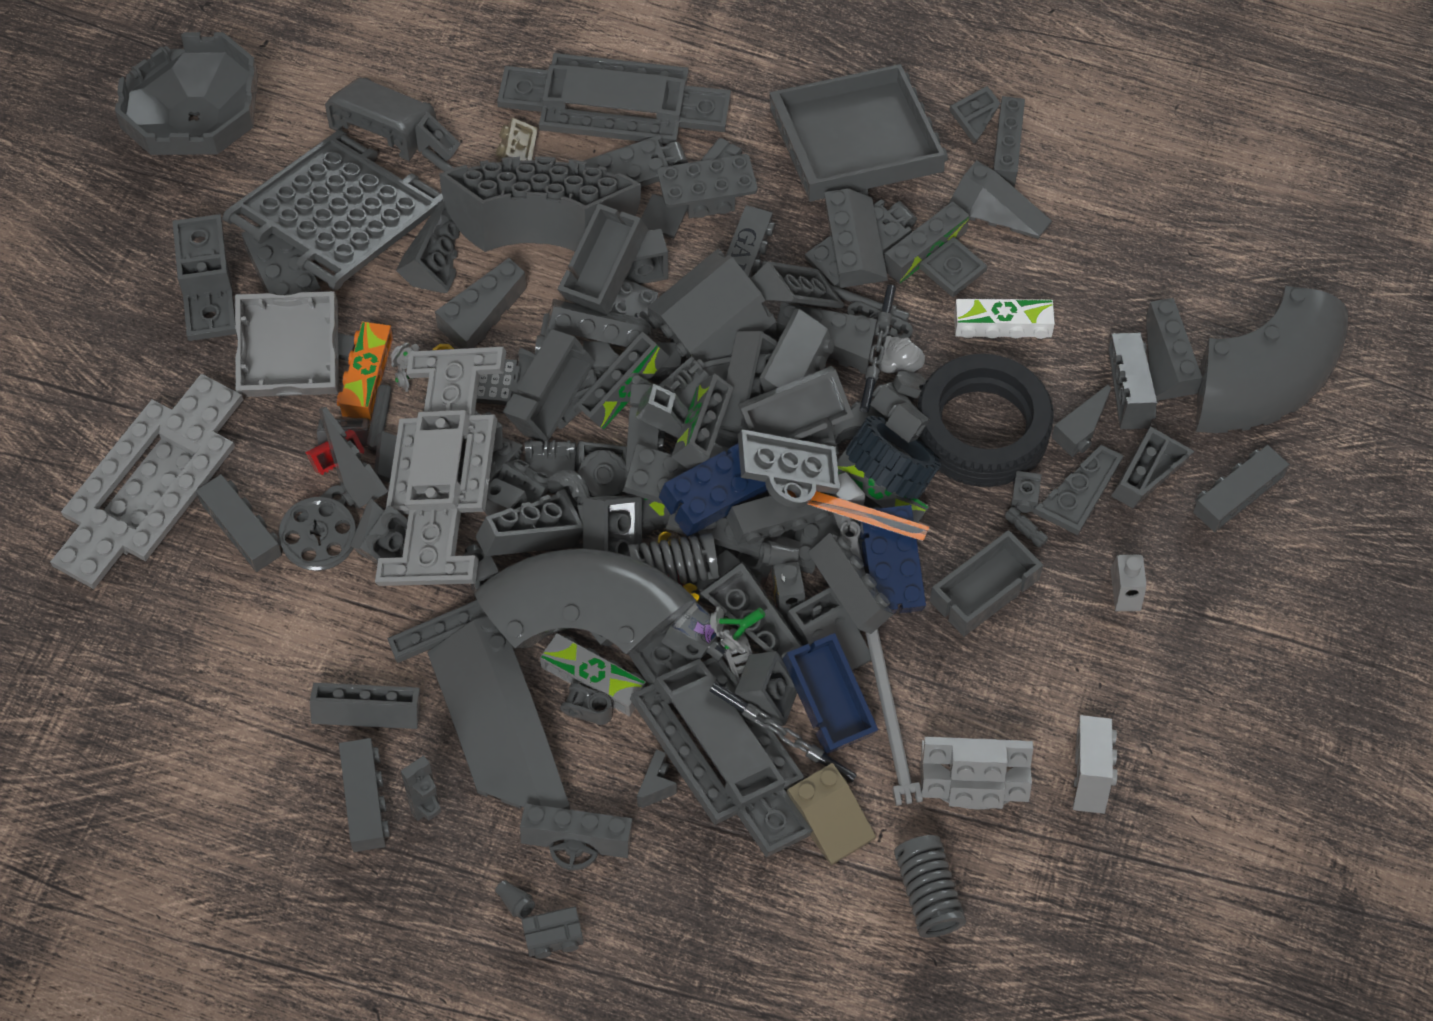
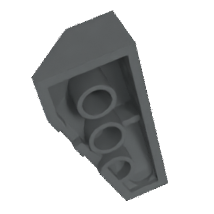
(432, 254)

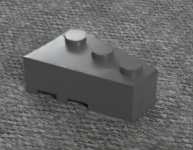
(1150, 466)

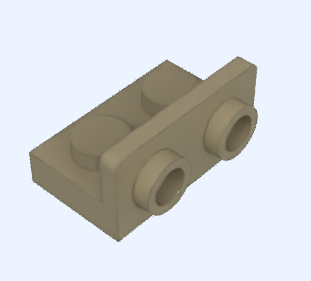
(517, 140)

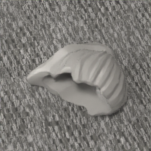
(900, 355)

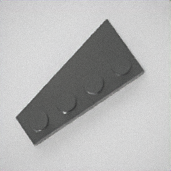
(1080, 492)

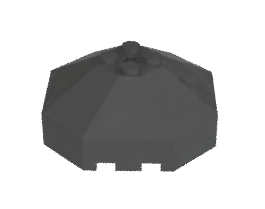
(204, 79)

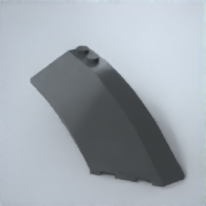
(496, 717)

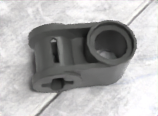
(583, 702)

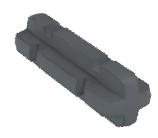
(1026, 527)

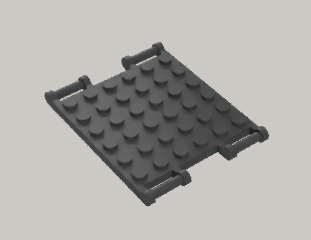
(336, 208)

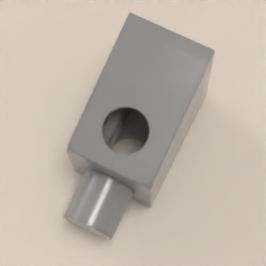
(1127, 575)

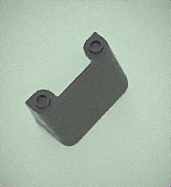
(379, 112)

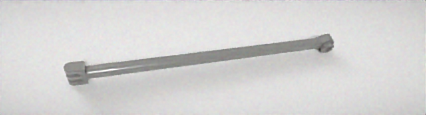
(891, 721)

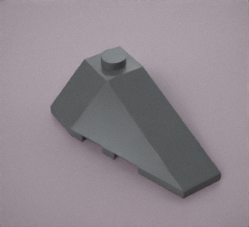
(992, 199)
(355, 477)

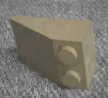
(832, 814)

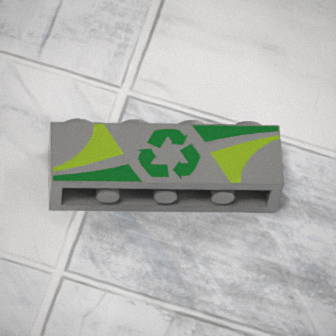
(586, 667)

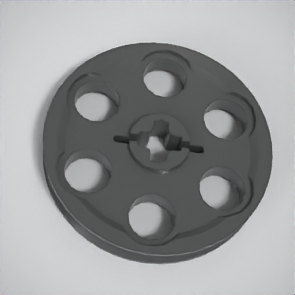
(307, 530)

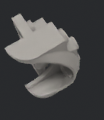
(976, 771)

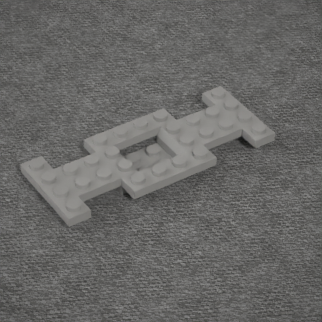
(428, 466)

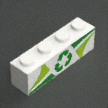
(1003, 318)

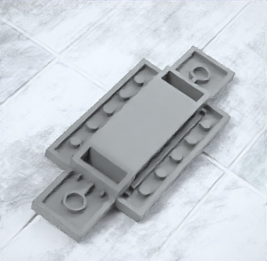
(157, 489)

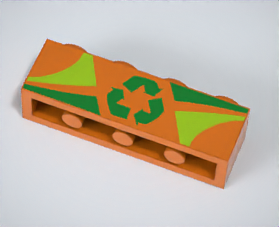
(365, 370)

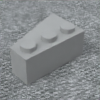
(1094, 763)

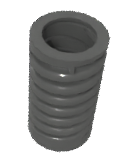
(680, 556)
(929, 886)

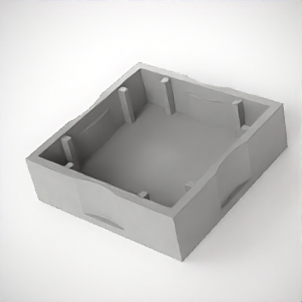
(287, 344)

